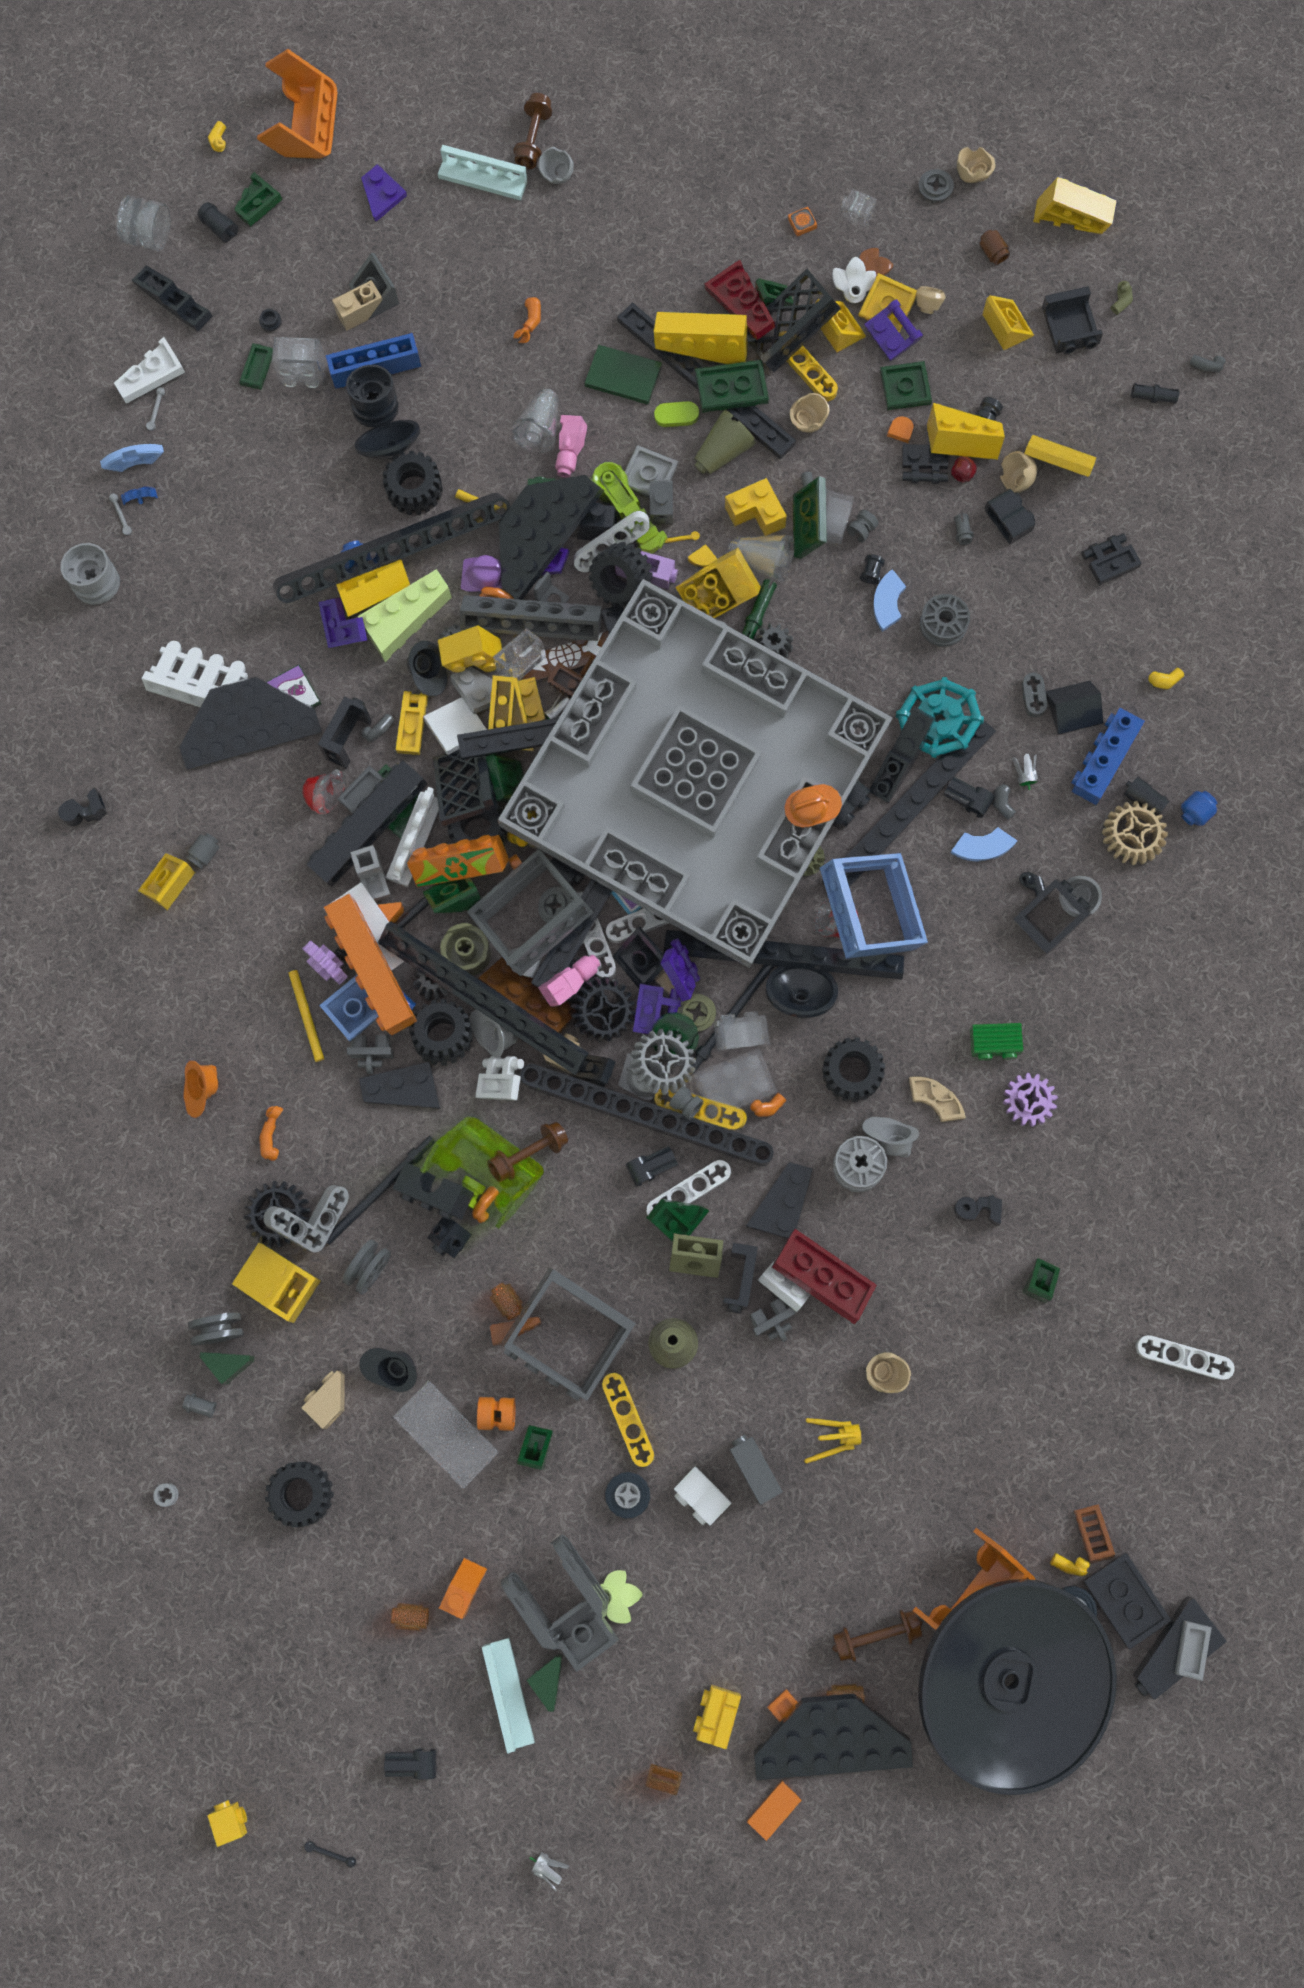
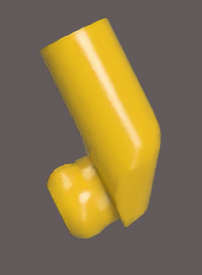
(1067, 1566)

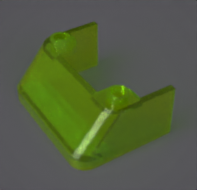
(470, 1147)

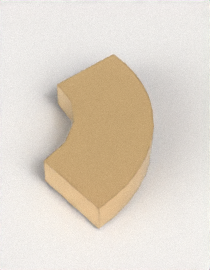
(938, 1097)

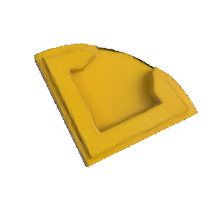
(702, 557)

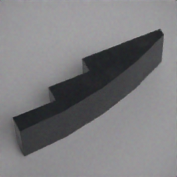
(172, 298)

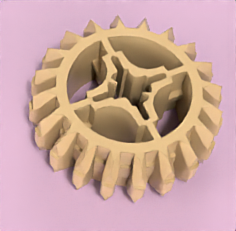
(1138, 851)

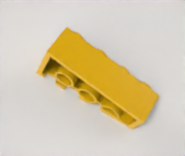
(703, 336)

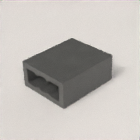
(755, 1469)

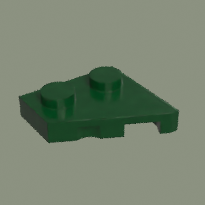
(256, 200)
(676, 1217)

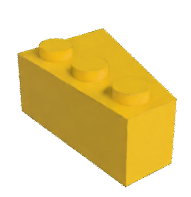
(1075, 206)
(963, 433)
(372, 587)
(506, 704)

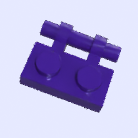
(680, 970)
(649, 1006)

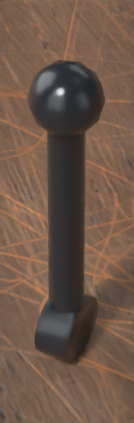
(310, 1846)

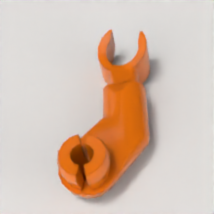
(534, 317)
(266, 1143)

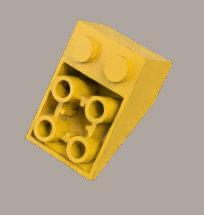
(720, 585)
(276, 1282)

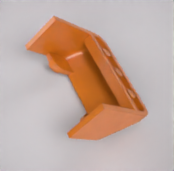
(313, 109)
(996, 1567)

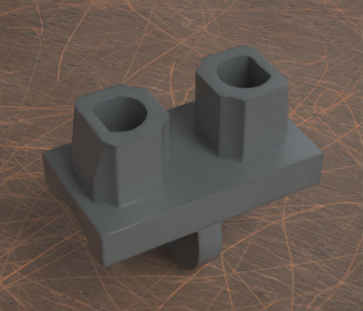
(360, 1050)
(782, 1313)

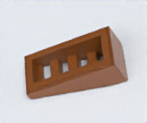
(499, 1330)
(1100, 1556)

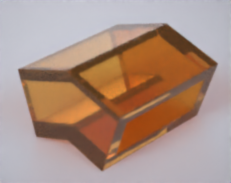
(662, 1785)

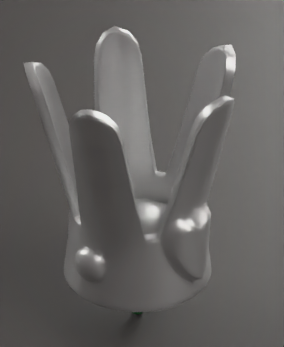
(554, 711)
(1029, 776)
(542, 1869)

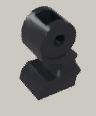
(73, 813)
(968, 1209)

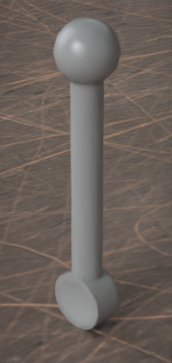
(150, 425)
(126, 529)

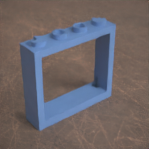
(845, 912)

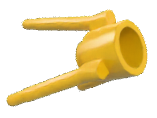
(847, 1435)

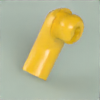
(215, 138)
(1165, 681)

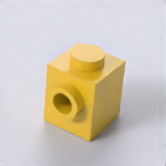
(227, 1822)

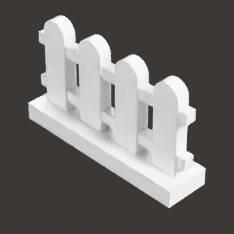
(182, 685)
(414, 836)

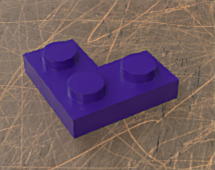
(337, 628)

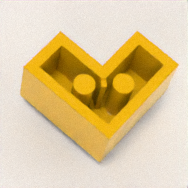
(756, 502)
(469, 648)

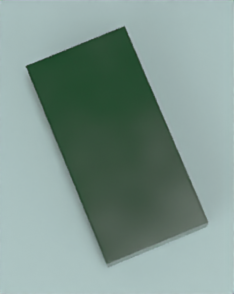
(256, 366)

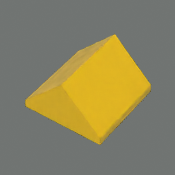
(1006, 321)
(842, 329)
(167, 880)

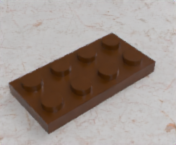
(527, 996)

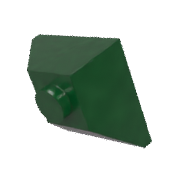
(452, 896)

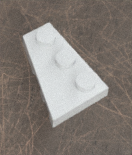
(156, 369)

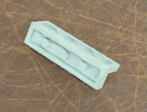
(482, 174)
(508, 1694)

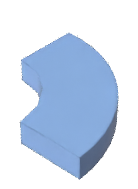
(132, 456)
(886, 599)
(983, 847)

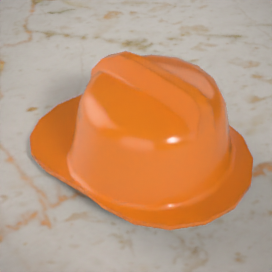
(813, 805)
(199, 1085)

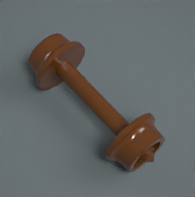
(537, 108)
(501, 1166)
(909, 1625)

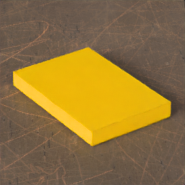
(1060, 455)

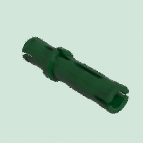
(754, 620)

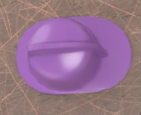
(481, 573)

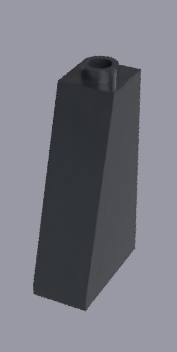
(1157, 1669)

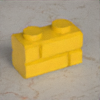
(717, 1717)

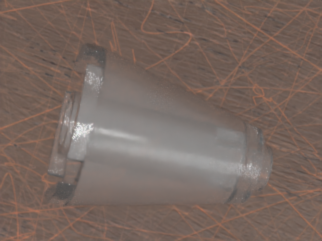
(538, 422)
(766, 554)

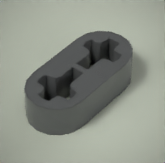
(1029, 695)

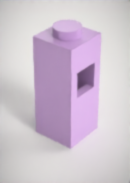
(662, 569)

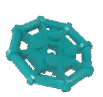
(951, 710)

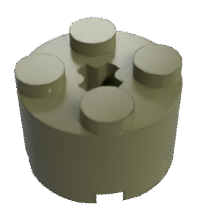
(468, 936)

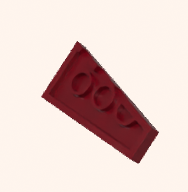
(738, 296)

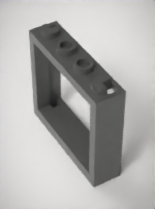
(548, 935)
(603, 1361)

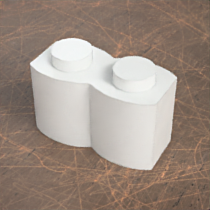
(701, 1496)

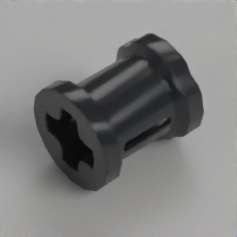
(875, 562)

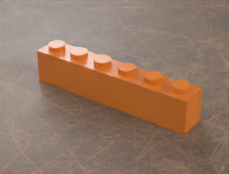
(370, 965)

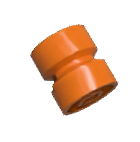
(487, 1413)

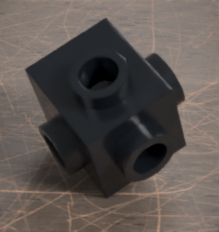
(448, 1237)

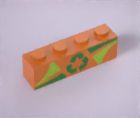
(458, 860)

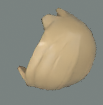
(975, 165)
(809, 412)
(1018, 471)
(888, 1373)

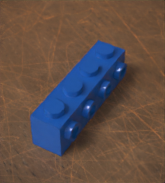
(392, 354)
(1107, 756)

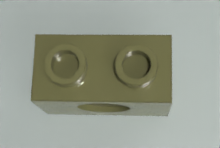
(696, 1255)

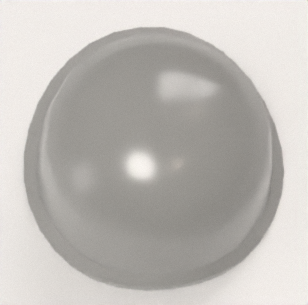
(1085, 888)

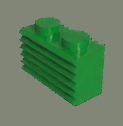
(996, 1040)

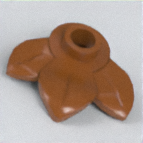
(875, 263)

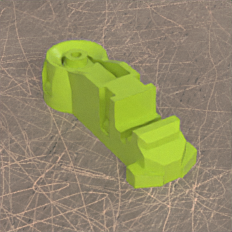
(618, 494)

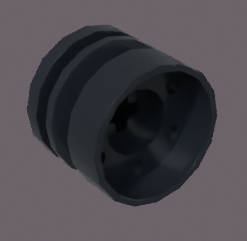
(372, 396)

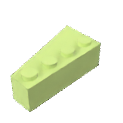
(404, 613)

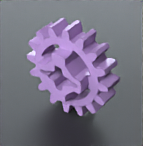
(324, 962)
(1044, 1103)

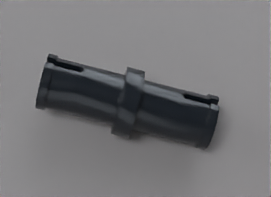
(1155, 393)

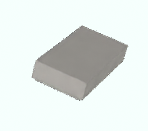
(1193, 1650)

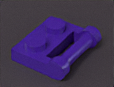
(887, 335)

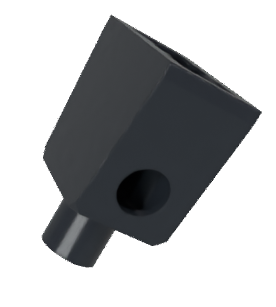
(597, 521)

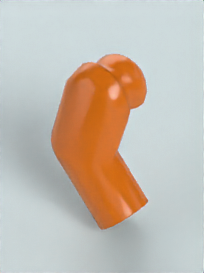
(495, 593)
(767, 1109)
(479, 1211)

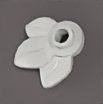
(853, 277)

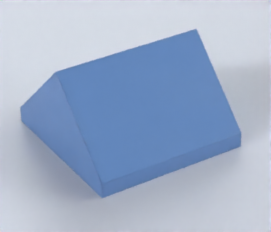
(349, 1009)

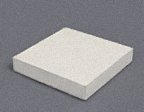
(450, 721)

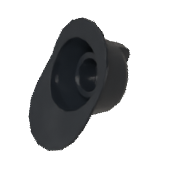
(426, 668)
(389, 1369)

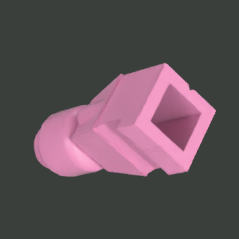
(570, 444)
(569, 981)

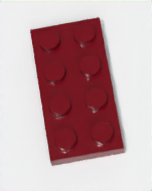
(824, 1276)

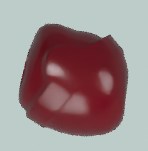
(963, 469)

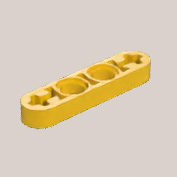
(811, 364)
(701, 1115)
(631, 1418)

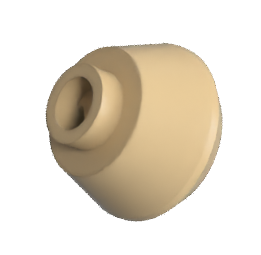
(929, 299)

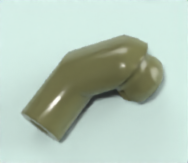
(1125, 297)

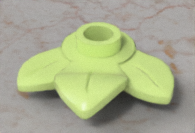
(620, 1596)

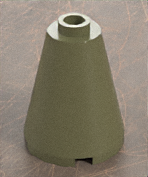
(723, 444)
(673, 1355)

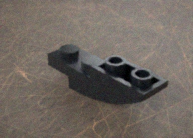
(903, 755)

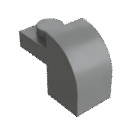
(371, 872)

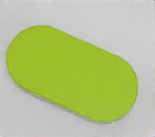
(676, 414)

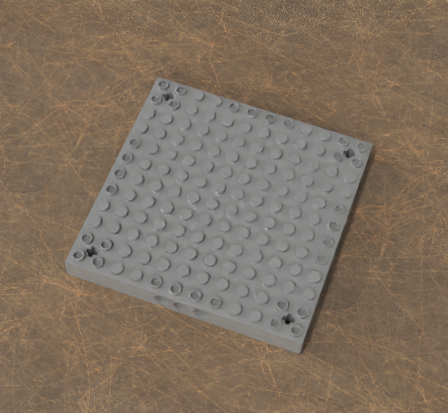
(681, 769)

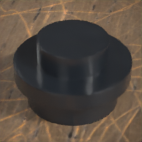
(270, 320)

